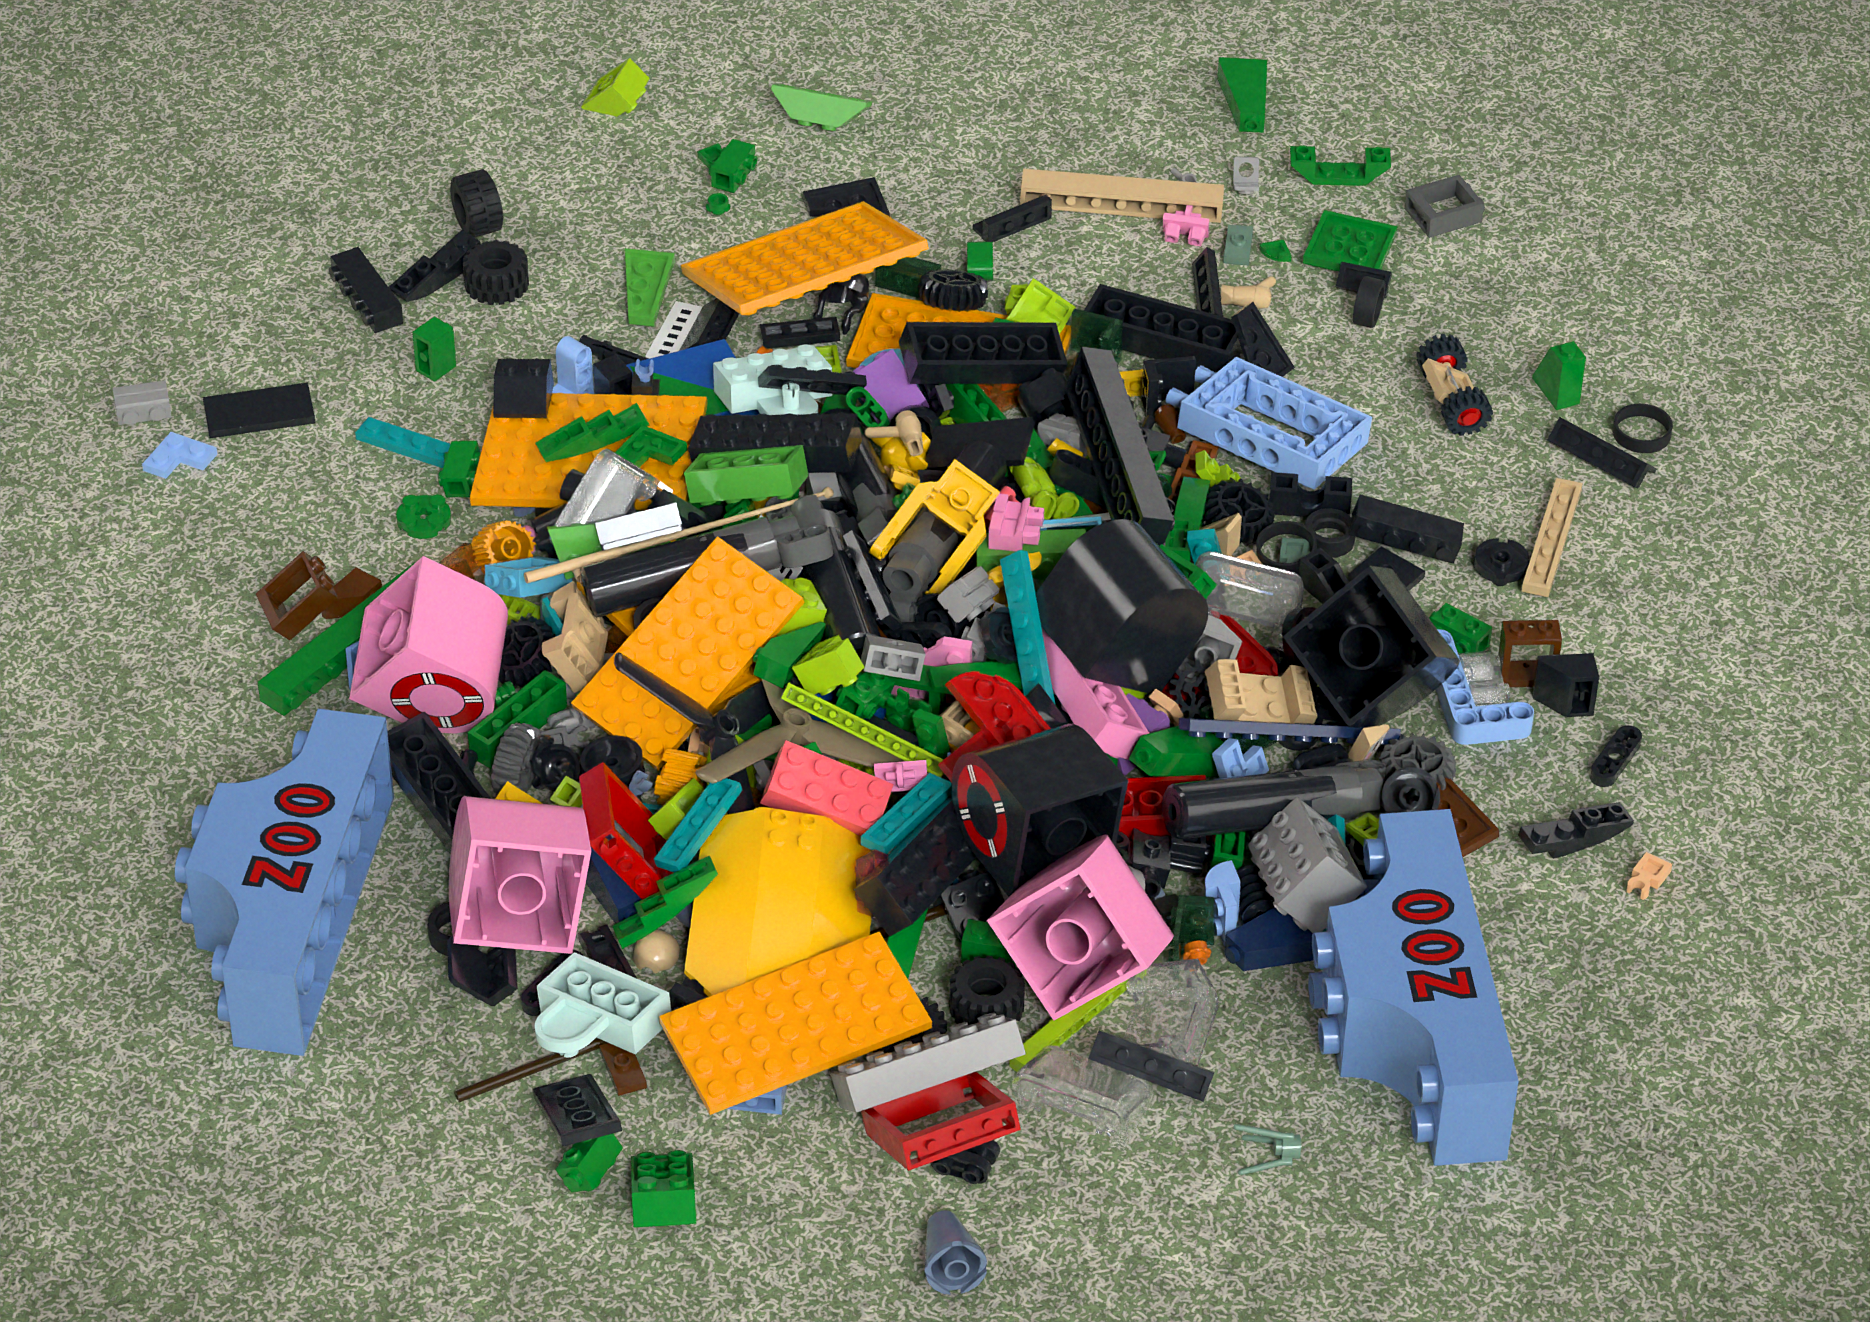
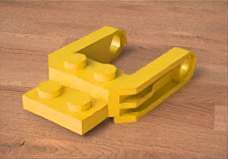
(956, 500)

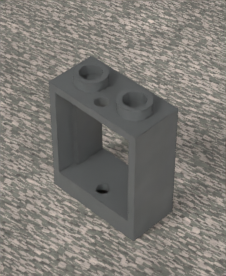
(1432, 223)

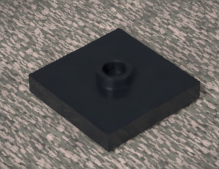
(1382, 557)

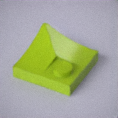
(1041, 306)

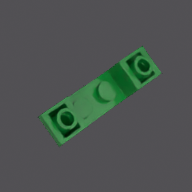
(1376, 162)

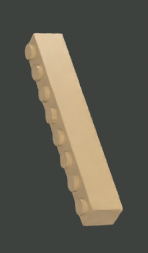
(1122, 194)

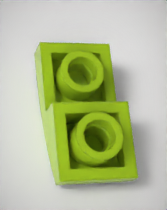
(1210, 470)

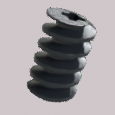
(1254, 897)

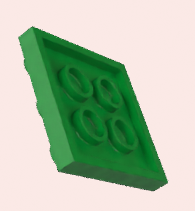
(1349, 240)

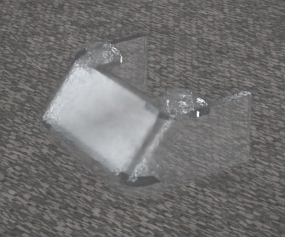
(608, 490)

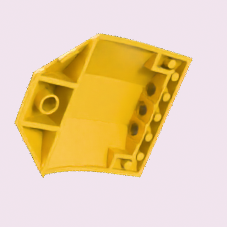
(776, 896)

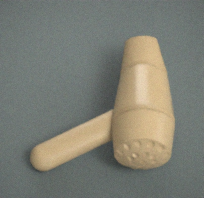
(1243, 295)
(907, 428)

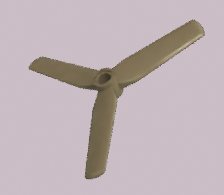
(796, 728)

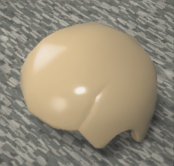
(656, 951)

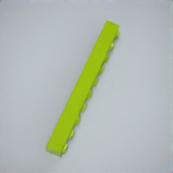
(861, 728)
(1061, 1029)

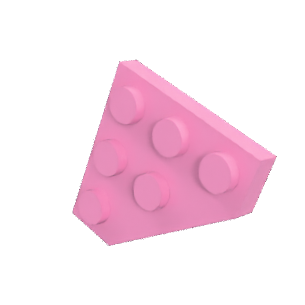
(945, 652)

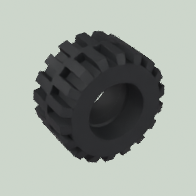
(476, 203)
(496, 272)
(986, 977)

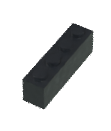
(366, 290)
(1406, 529)

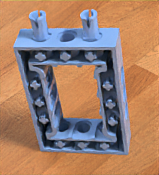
(1212, 417)

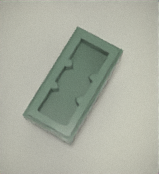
(1238, 245)

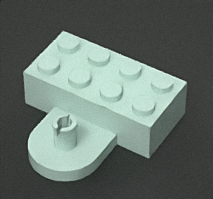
(739, 388)
(597, 1001)

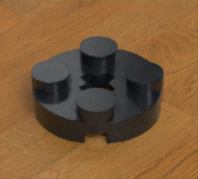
(1501, 572)
(993, 628)

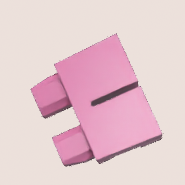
(1012, 522)

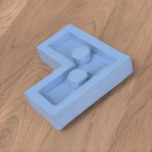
(177, 450)
(1232, 763)

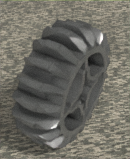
(1422, 754)
(514, 757)

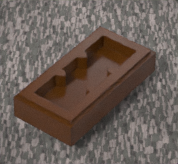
(623, 1069)

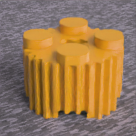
(495, 537)
(677, 773)

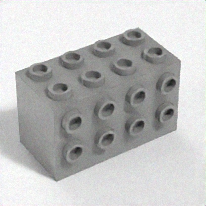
(1305, 865)

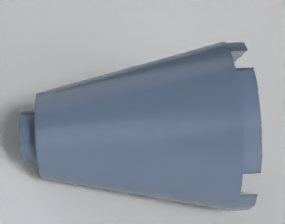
(952, 1255)

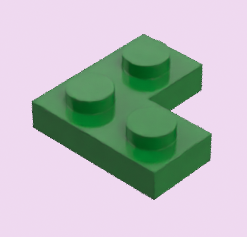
(654, 444)

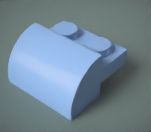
(1224, 885)

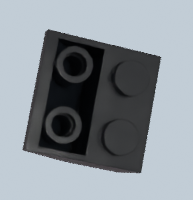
(1567, 683)

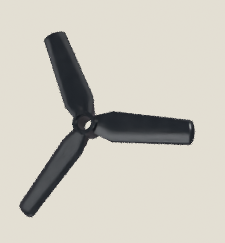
(715, 729)

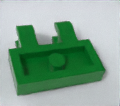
(900, 713)

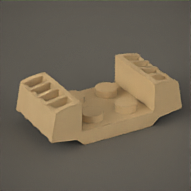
(582, 645)
(1260, 696)

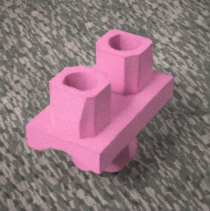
(1187, 224)
(902, 774)

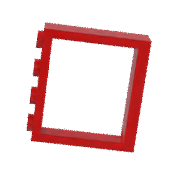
(609, 799)
(949, 1136)

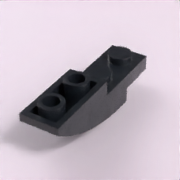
(433, 273)
(1580, 831)

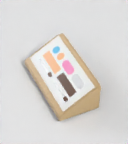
(1368, 742)

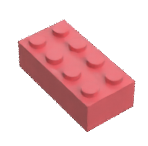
(825, 787)

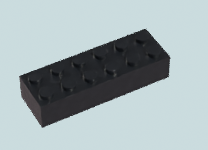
(1167, 329)
(980, 352)
(827, 439)
(431, 774)
(917, 870)

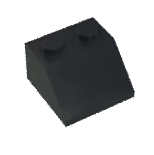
(522, 388)

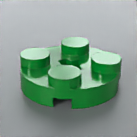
(414, 506)

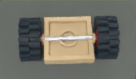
(1462, 404)

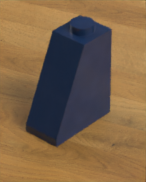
(610, 889)
(1268, 942)

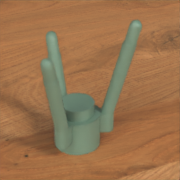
(1284, 1145)

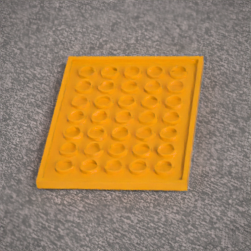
(804, 258)
(516, 474)

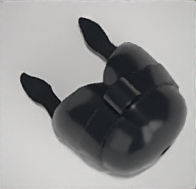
(854, 290)
(551, 762)

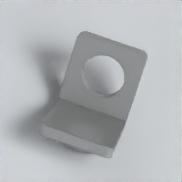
(1247, 184)

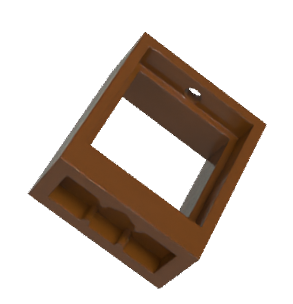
(288, 582)
(1518, 632)

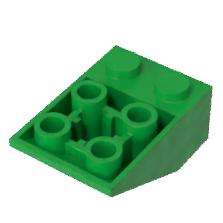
(663, 1189)

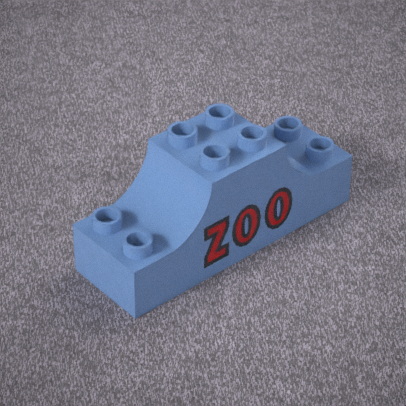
(283, 874)
(1416, 991)

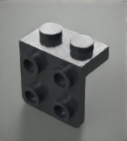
(972, 899)
(484, 976)

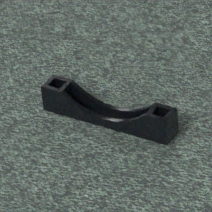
(1321, 575)

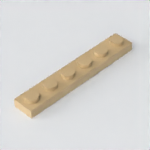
(1552, 537)

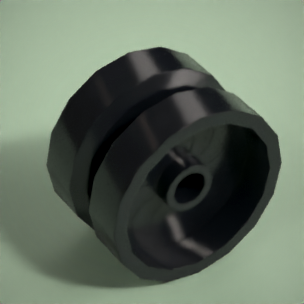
(619, 754)

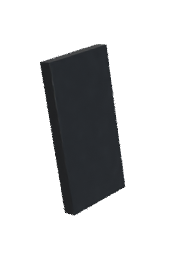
(258, 410)
(1008, 435)
(576, 1110)

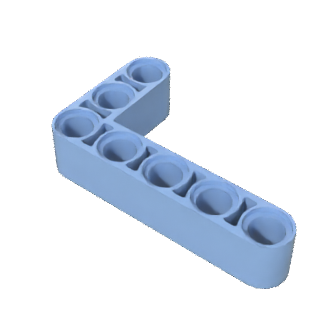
(573, 367)
(1483, 723)

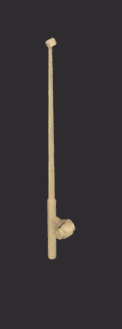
(576, 564)

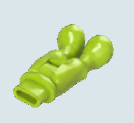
(1041, 490)

